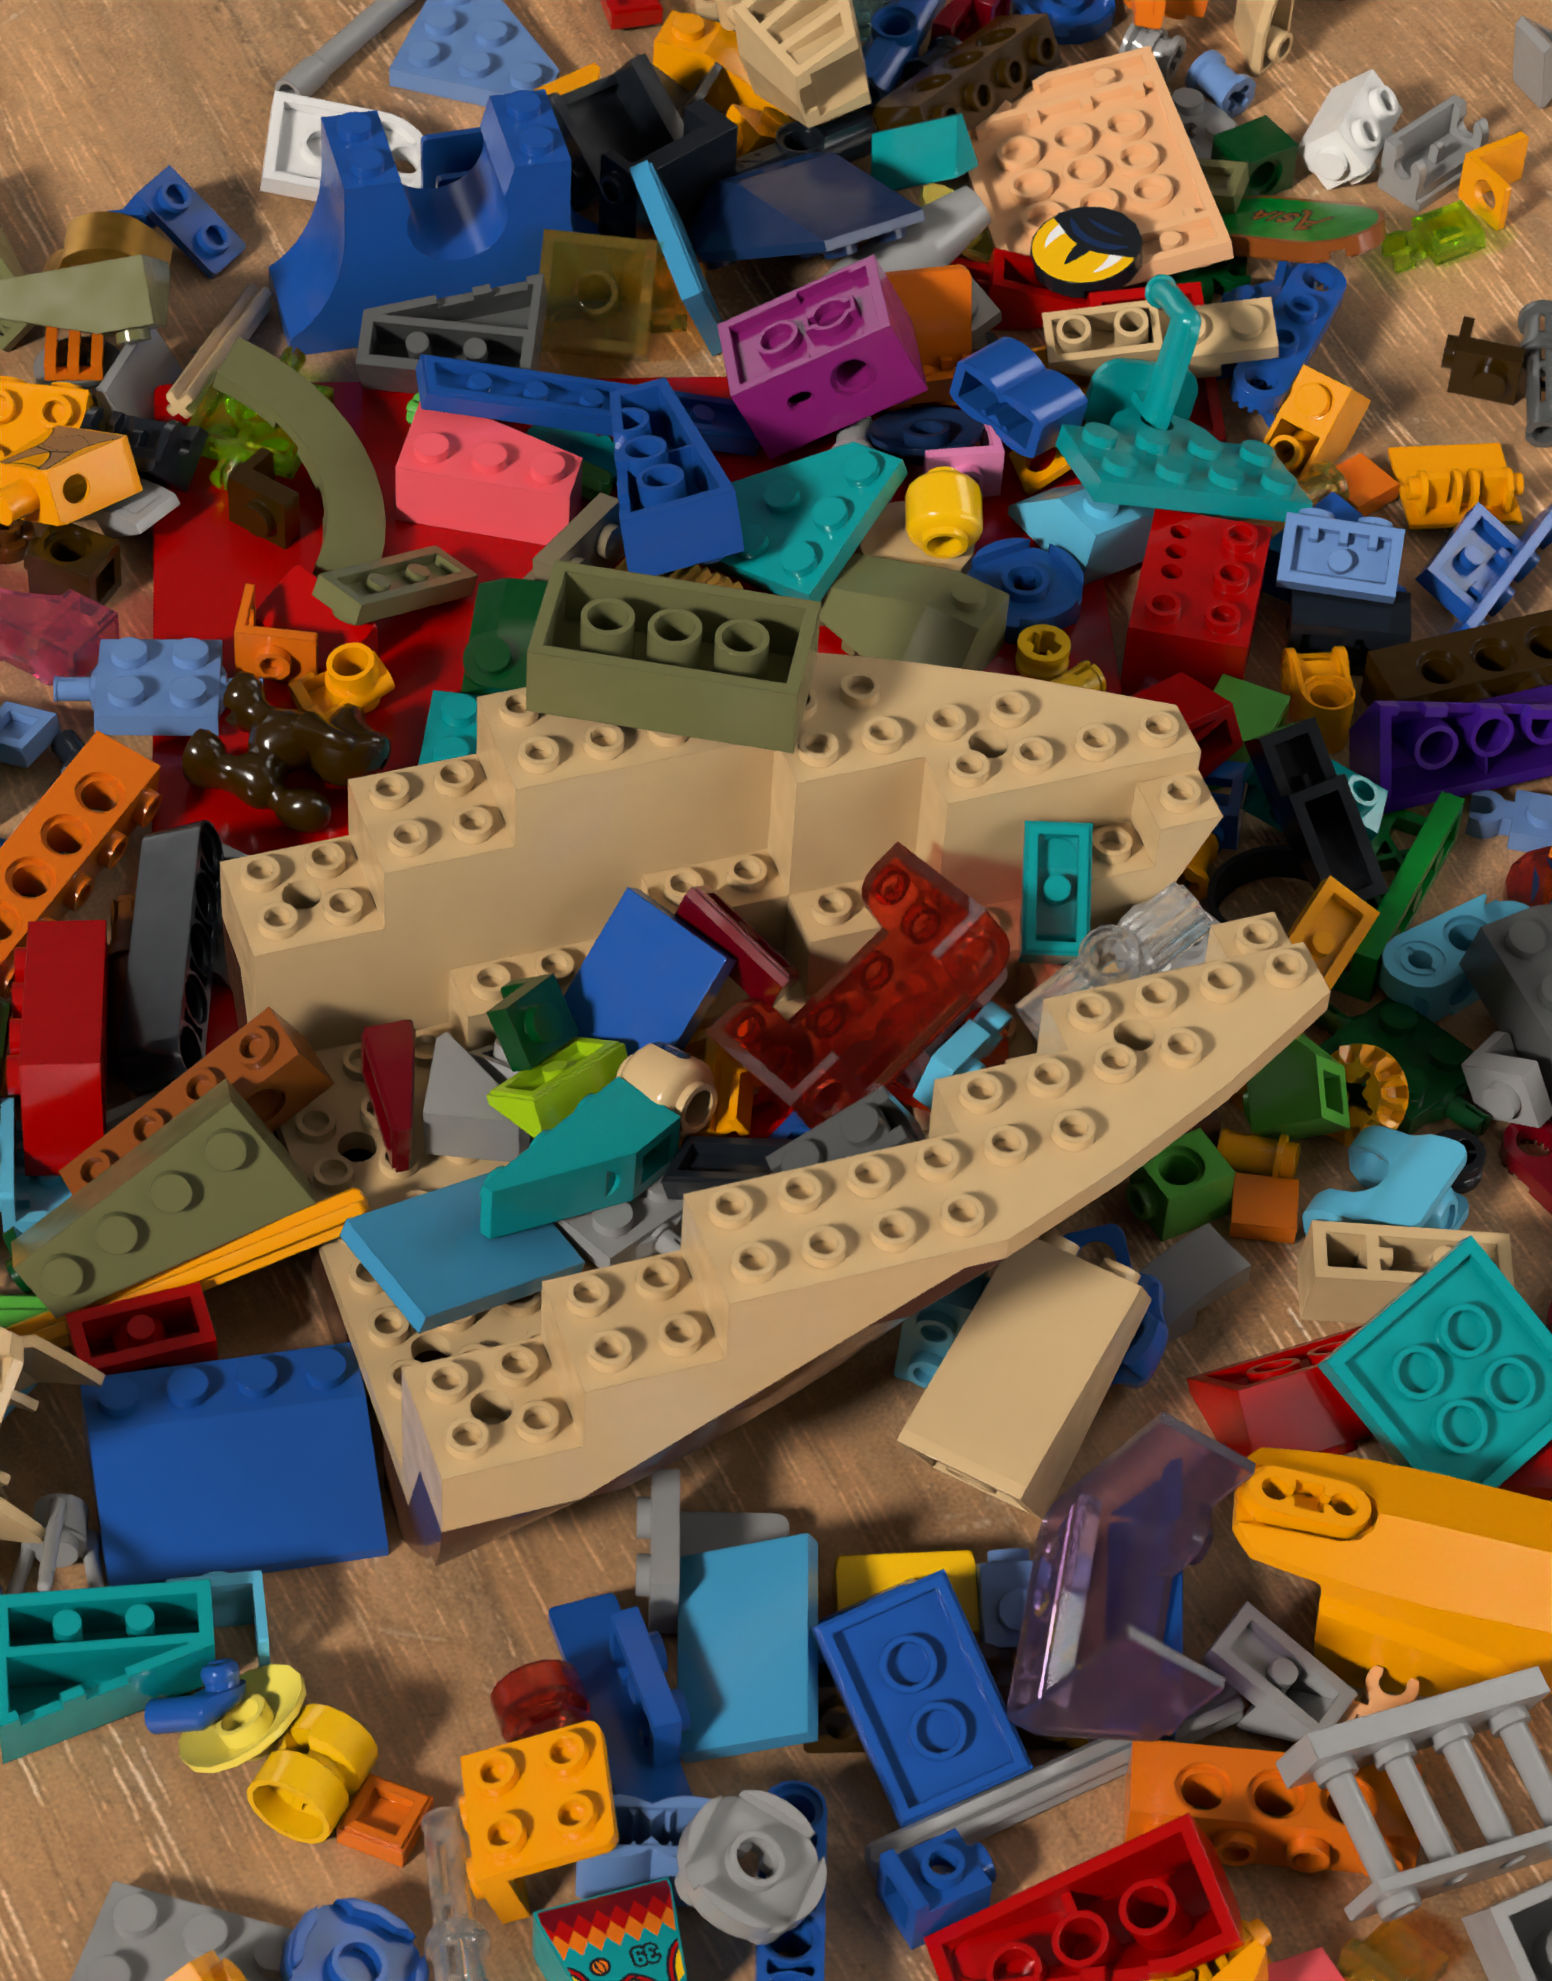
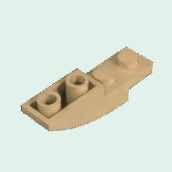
(1090, 336)

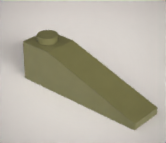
(100, 298)
(915, 613)

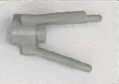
(65, 1540)

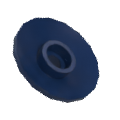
(924, 428)

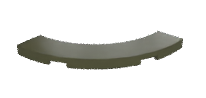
(326, 446)

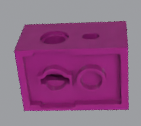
(821, 357)

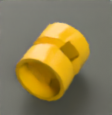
(312, 1773)

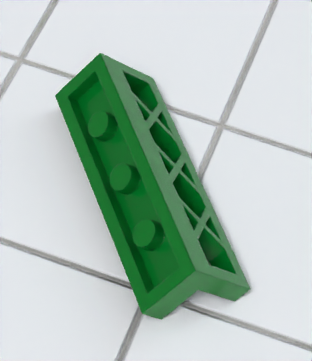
(1415, 875)

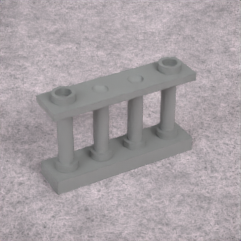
(1390, 1742)

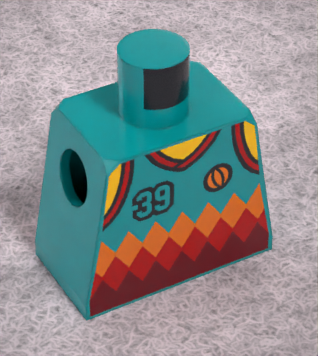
(612, 1937)

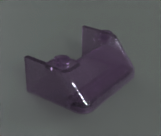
(1103, 1585)

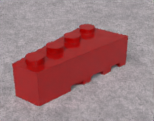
(60, 1040)

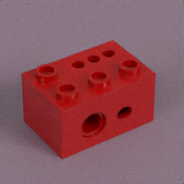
(1195, 599)

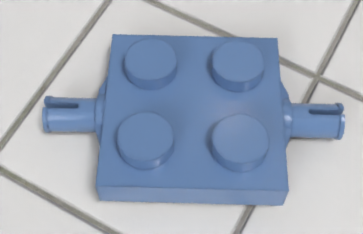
(152, 687)

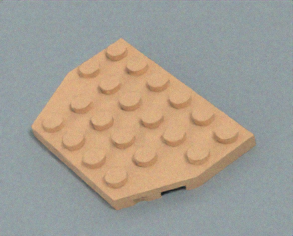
(1099, 140)

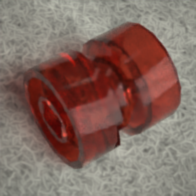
(539, 1699)

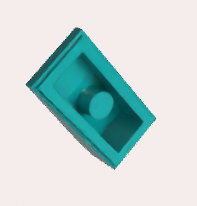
(1055, 891)

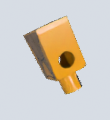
(66, 476)

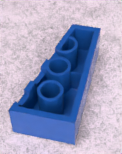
(669, 484)

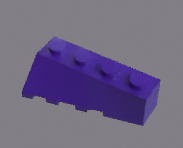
(1452, 746)

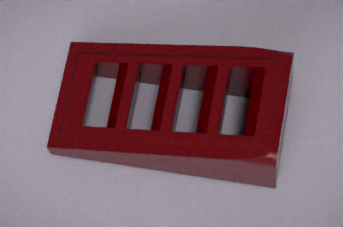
(389, 1079)

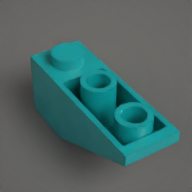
(588, 1162)

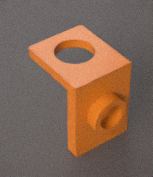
(272, 651)

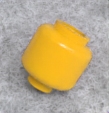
(944, 512)

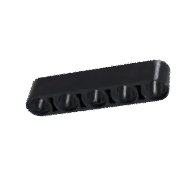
(171, 955)

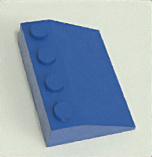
(234, 1466)

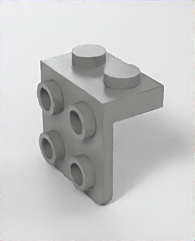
(685, 1533)

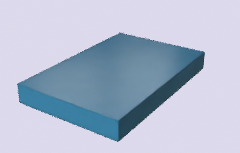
(679, 254)
(441, 1266)
(749, 1647)

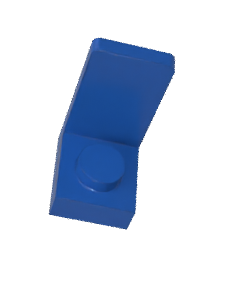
(188, 222)

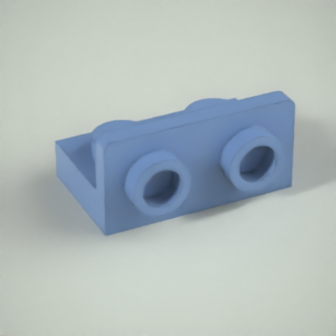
(1340, 555)

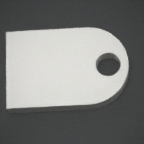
(294, 144)

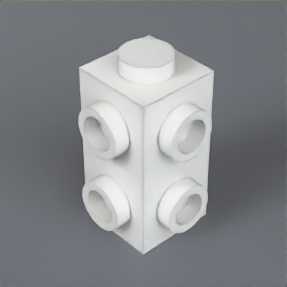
(1350, 130)

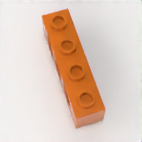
(1239, 1788)

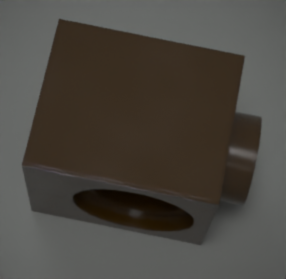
(74, 560)

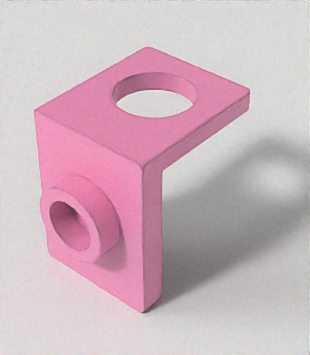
(981, 462)

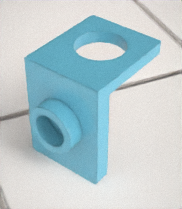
(239, 1601)

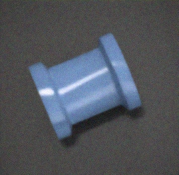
(1220, 83)

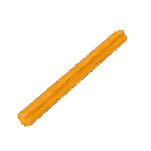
(229, 1261)

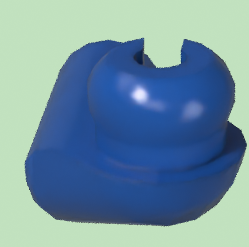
(198, 1711)

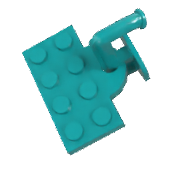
(1149, 453)

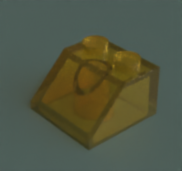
(599, 294)

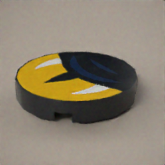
(1086, 251)

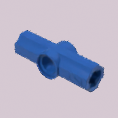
(894, 40)

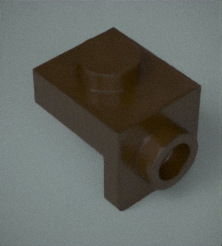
(1481, 366)
(261, 502)

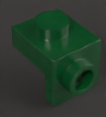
(532, 1020)

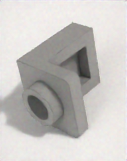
(1507, 1085)

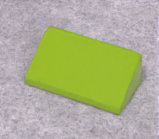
(553, 1088)

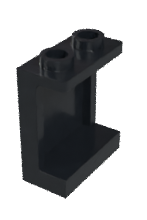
(616, 113)
(684, 167)

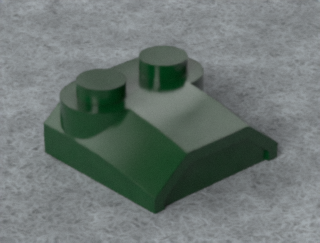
(501, 635)

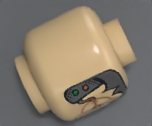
(675, 1081)

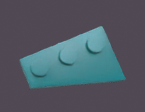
(96, 1657)

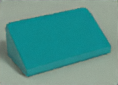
(922, 153)

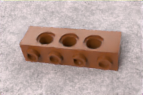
(263, 1062)

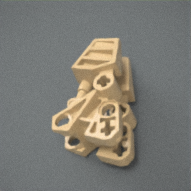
(798, 53)

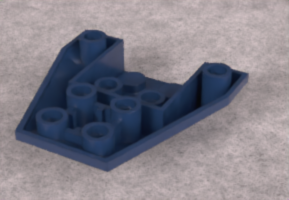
(797, 208)

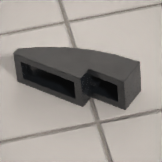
(1315, 808)

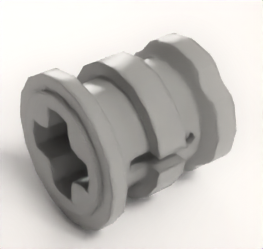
(1167, 50)

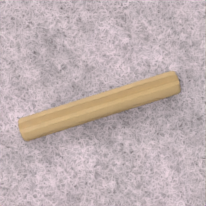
(239, 321)

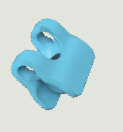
(1403, 1188)

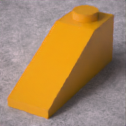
(691, 46)

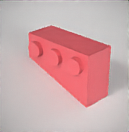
(485, 479)

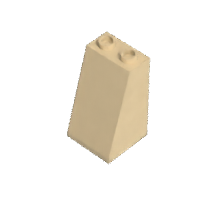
(1028, 1373)

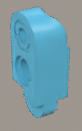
(1424, 961)

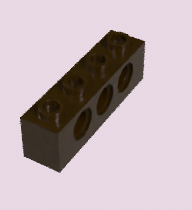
(975, 74)
(1464, 663)

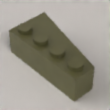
(163, 1203)

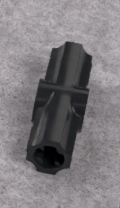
(846, 136)

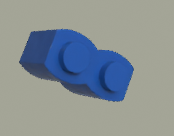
(1017, 396)

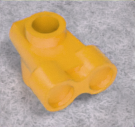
(351, 677)

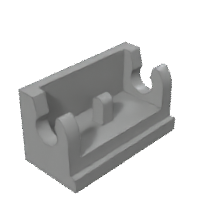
(1429, 154)

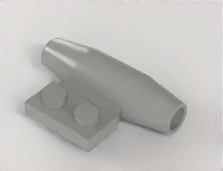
(947, 230)

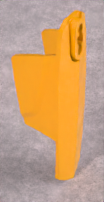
(1409, 1564)

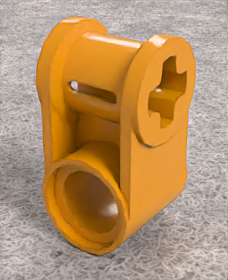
(1320, 688)

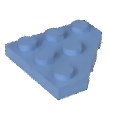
(470, 53)

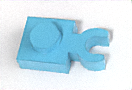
(964, 1049)

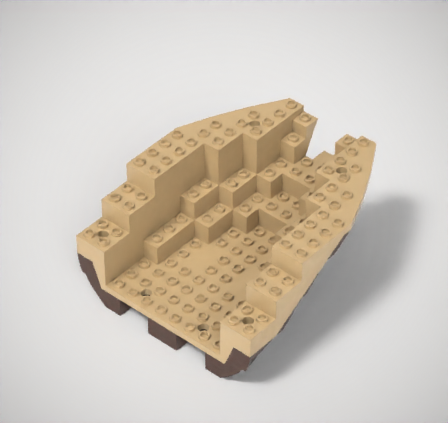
(511, 873)

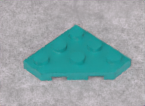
(809, 518)

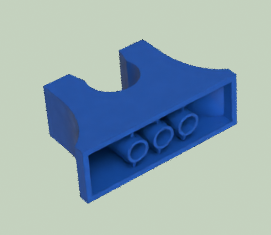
(398, 243)

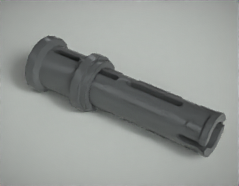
(1537, 412)

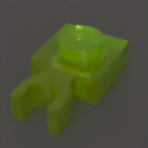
(1438, 234)

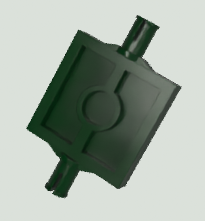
(1424, 1052)

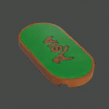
(1302, 228)

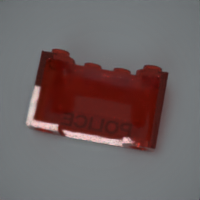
(881, 1006)

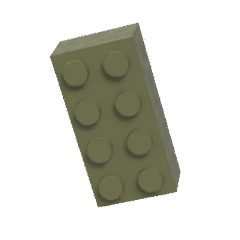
(673, 656)

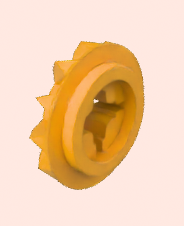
(1385, 1089)

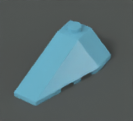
(1095, 534)

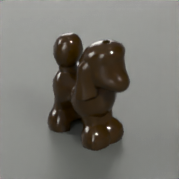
(282, 744)

